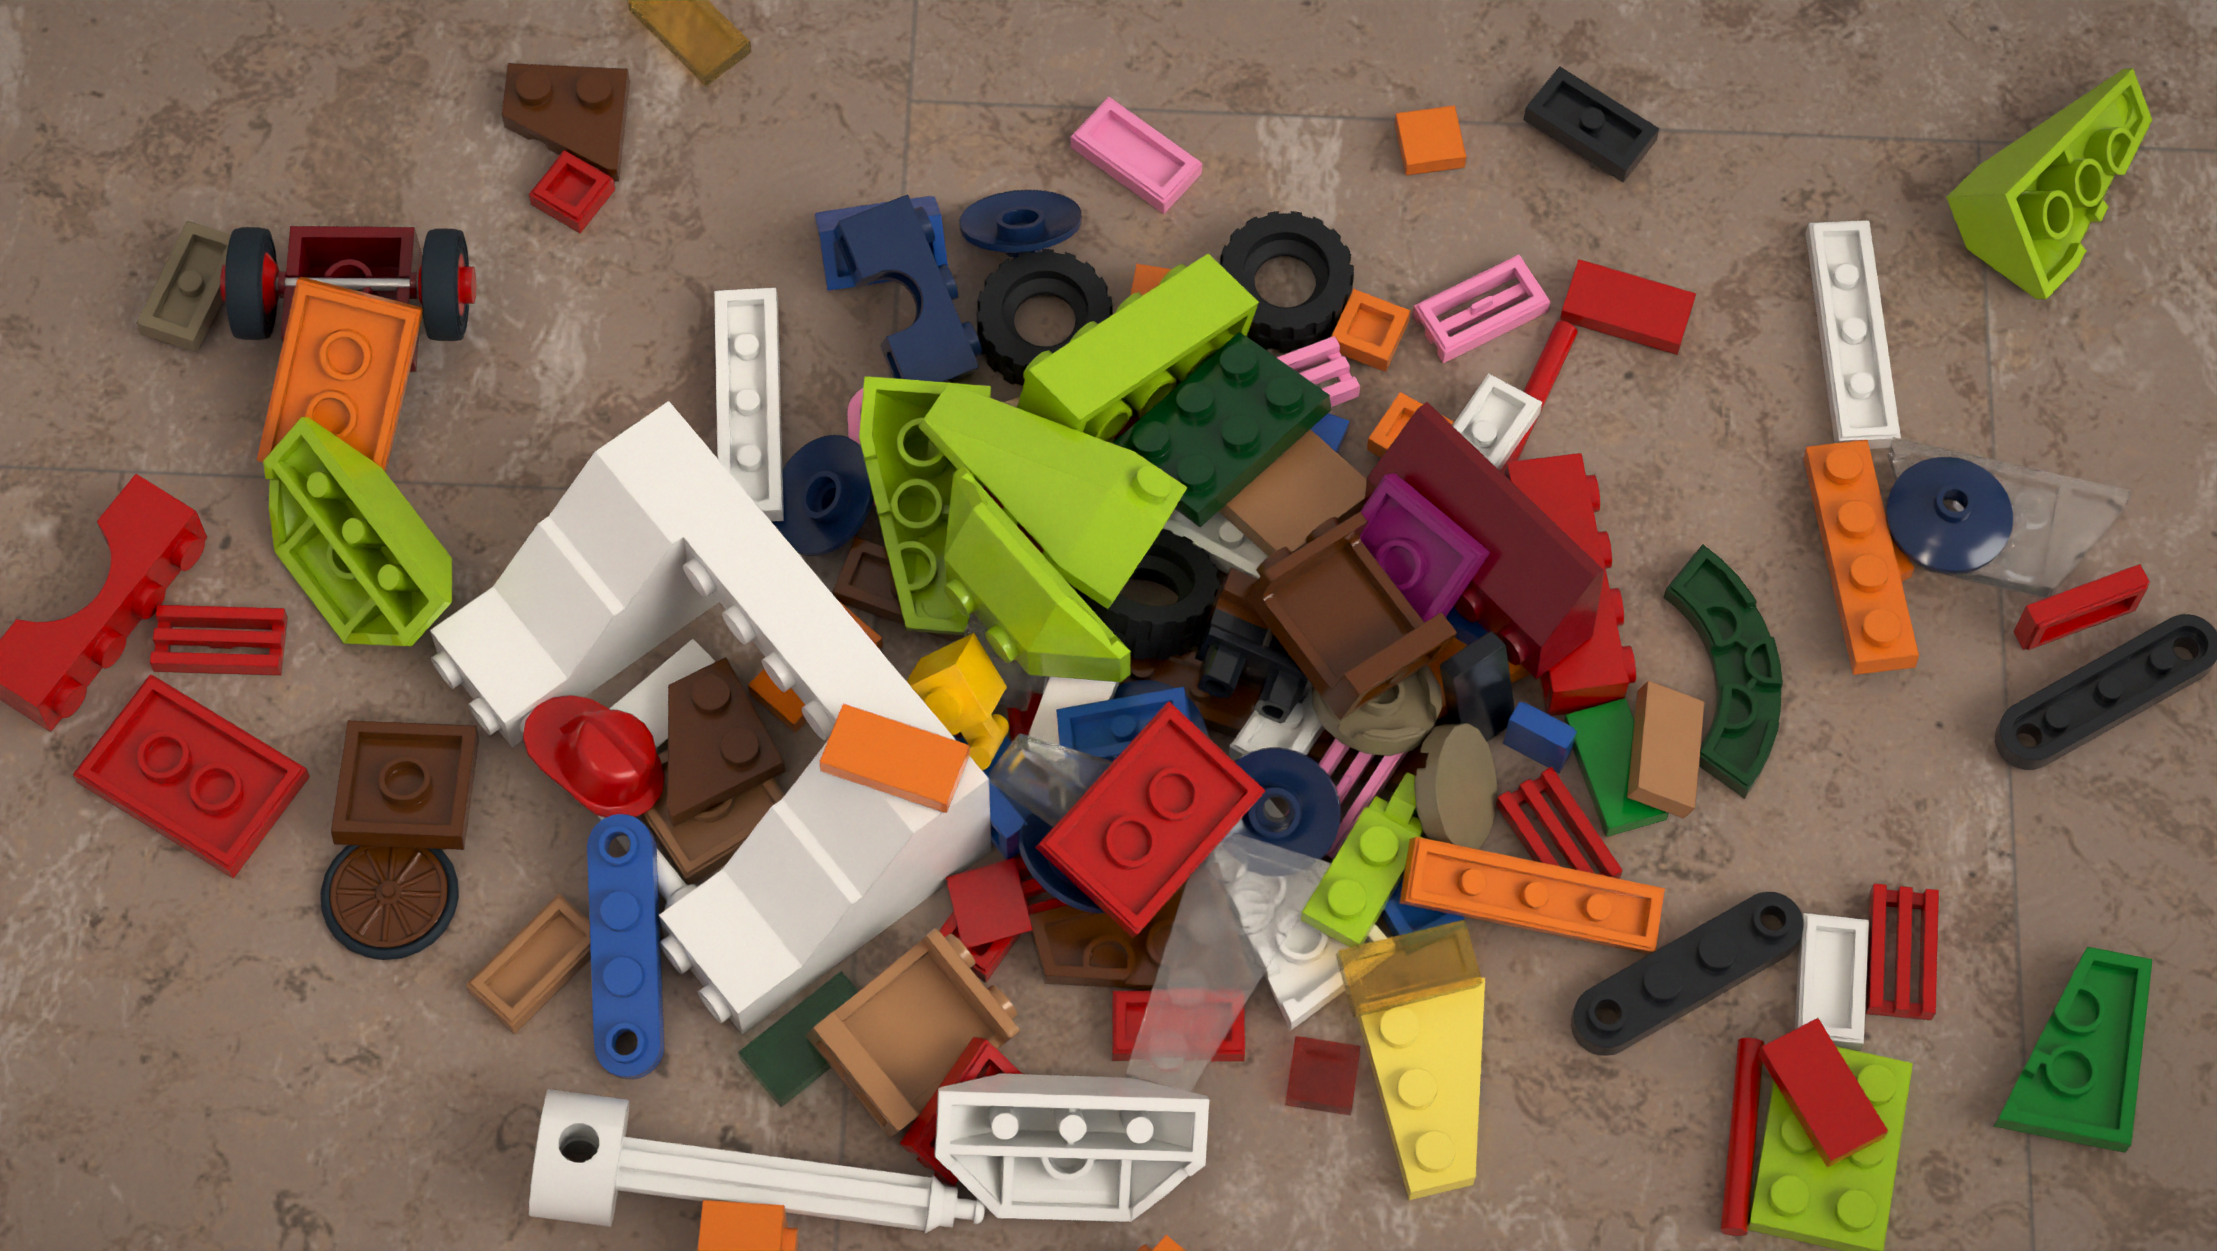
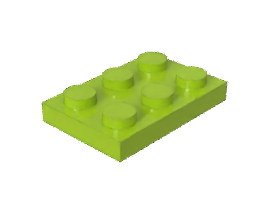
(1840, 1204)

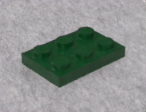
(1226, 424)

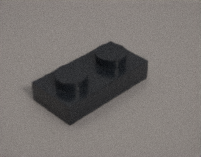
(1591, 124)

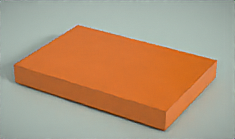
(343, 367)

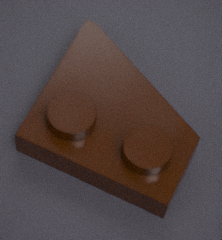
(570, 110)
(714, 742)

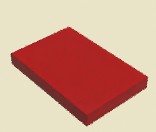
(191, 775)
(1150, 819)

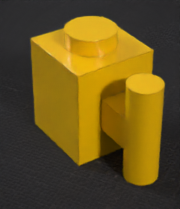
(962, 693)

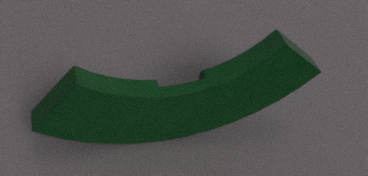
(1743, 667)

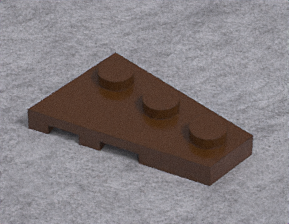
(1096, 951)

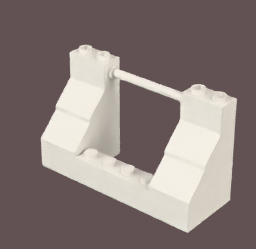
(618, 568)

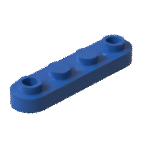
(625, 946)

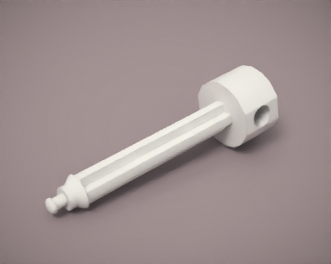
(598, 1128)

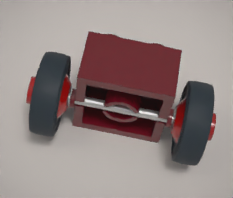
(353, 257)

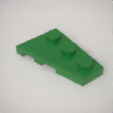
(2088, 1057)

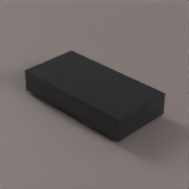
(1479, 686)

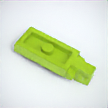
(1366, 868)

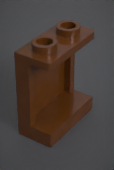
(1344, 617)

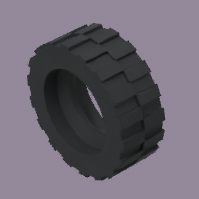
(1314, 245)
(1028, 277)
(1169, 628)

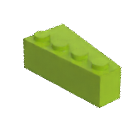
(1138, 351)

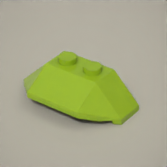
(354, 540)
(1021, 596)

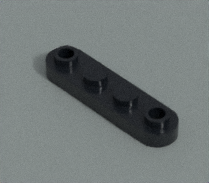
(2107, 692)
(1686, 973)

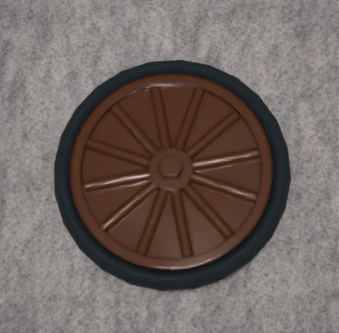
(389, 899)

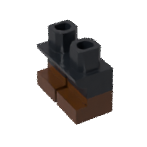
(1235, 650)

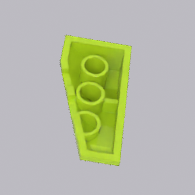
(2040, 193)
(1073, 493)
(911, 496)

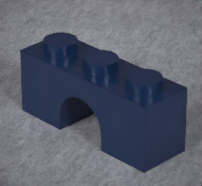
(894, 246)

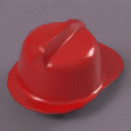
(596, 755)

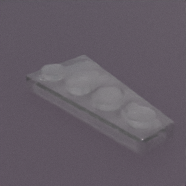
(1218, 950)

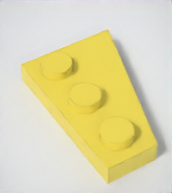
(1430, 1086)

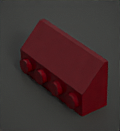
(1536, 582)

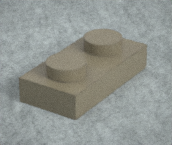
(187, 289)

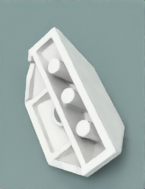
(1070, 1143)

